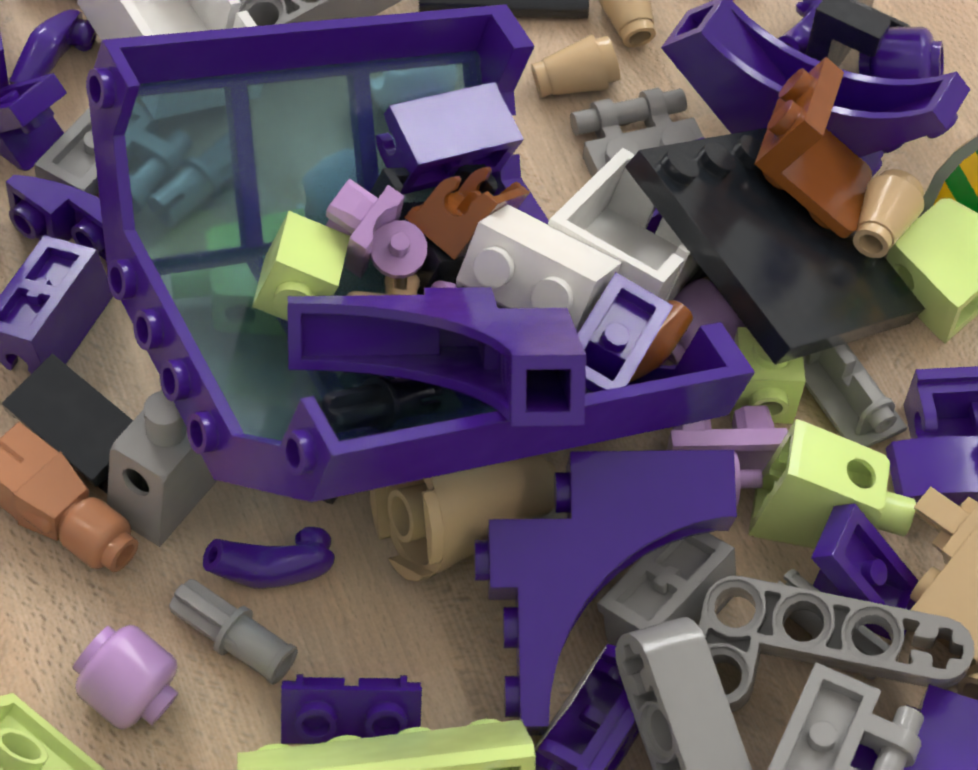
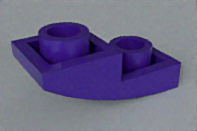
(56, 211)
(939, 462)

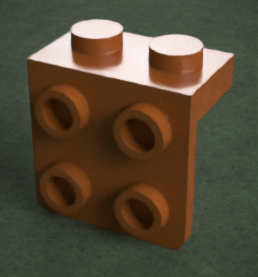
(807, 157)

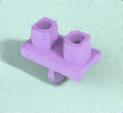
(376, 232)
(751, 438)

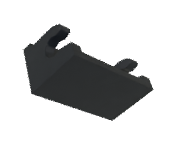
(69, 417)

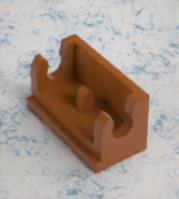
(453, 217)

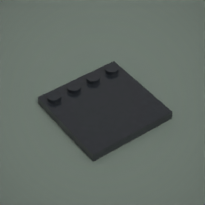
(764, 252)

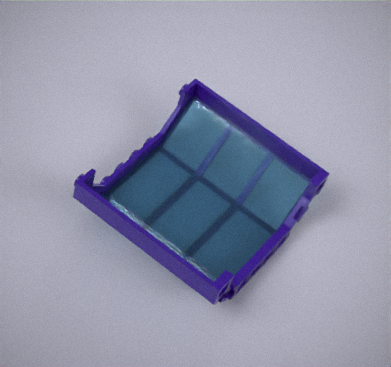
(195, 171)

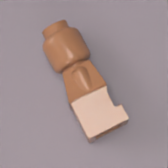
(53, 501)

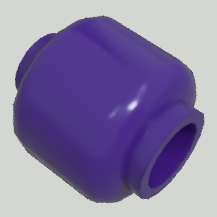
(905, 55)

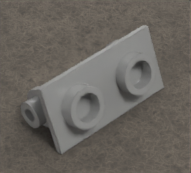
(851, 397)

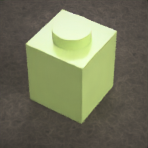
(300, 262)

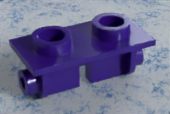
(326, 708)

